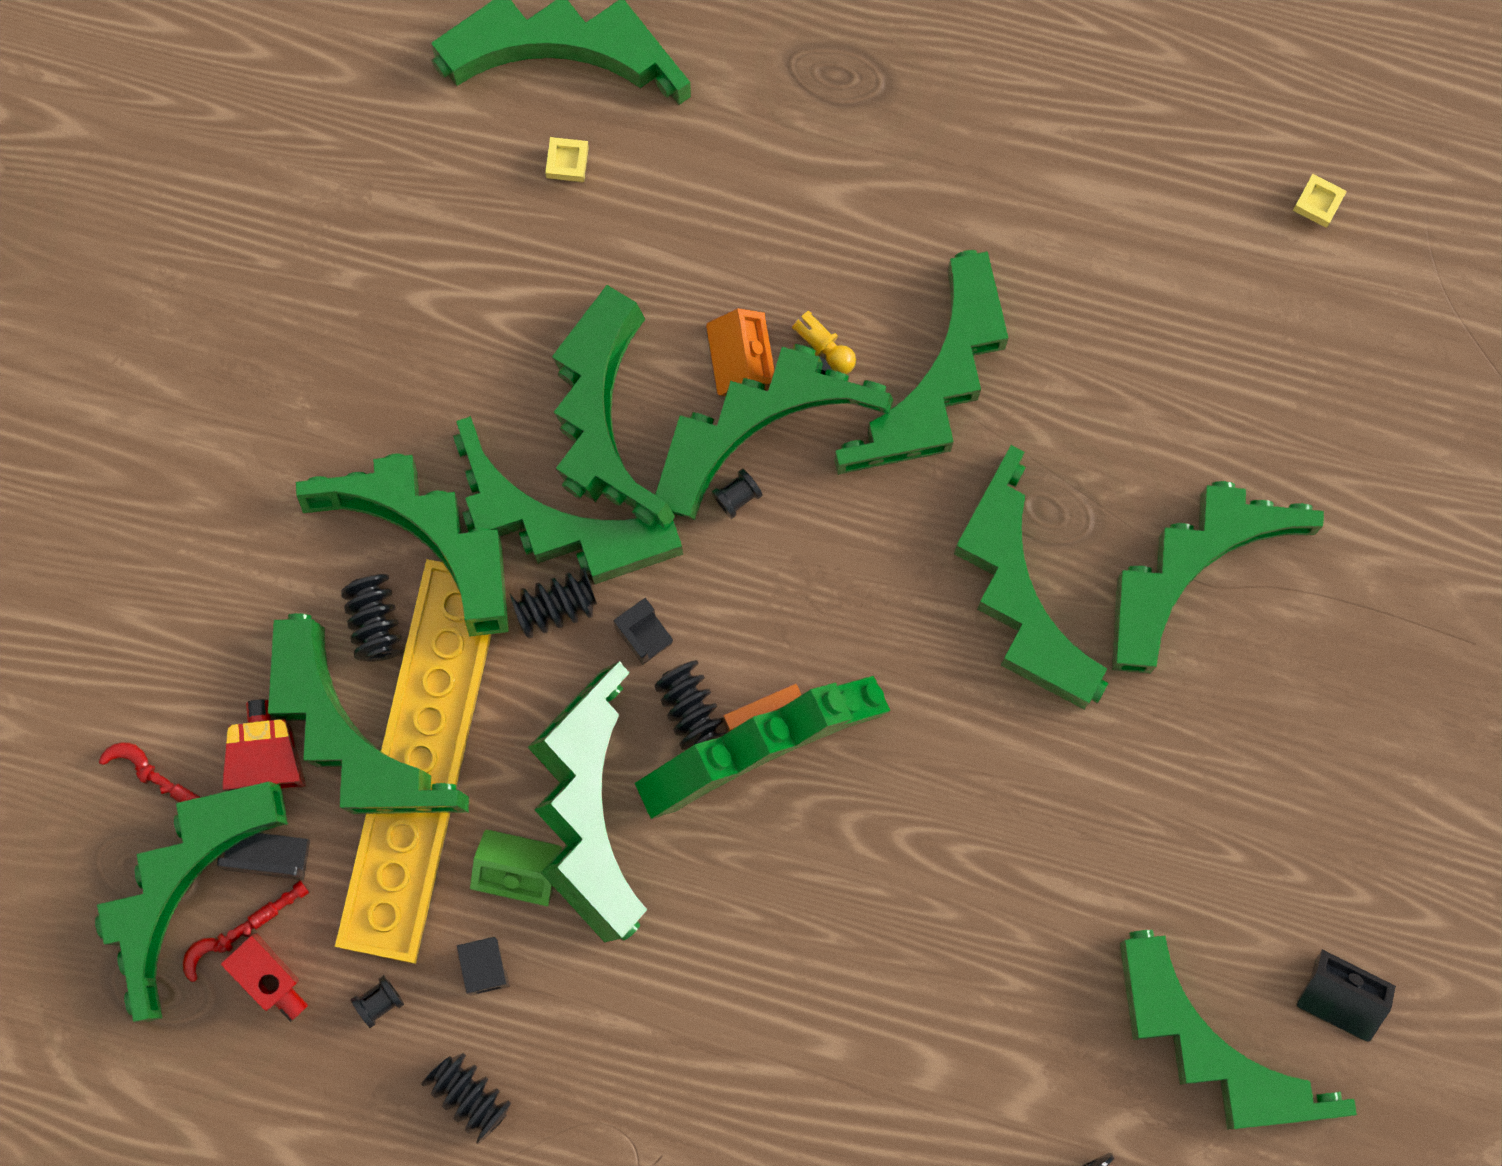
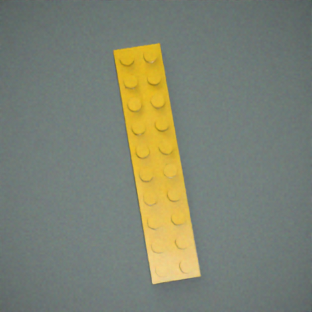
(430, 732)

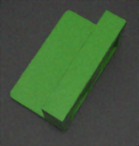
(513, 867)

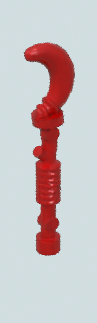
(145, 771)
(253, 921)

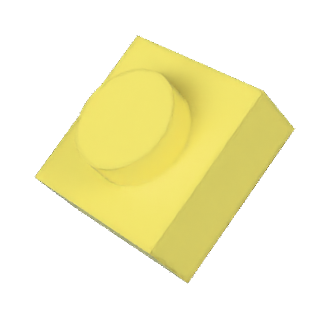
(567, 159)
(1319, 200)

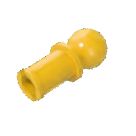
(839, 357)

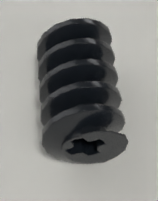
(554, 603)
(369, 619)
(688, 705)
(467, 1095)

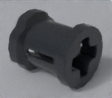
(737, 493)
(377, 1001)

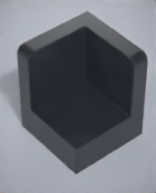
(643, 631)
(482, 966)

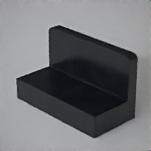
(268, 856)
(1347, 996)

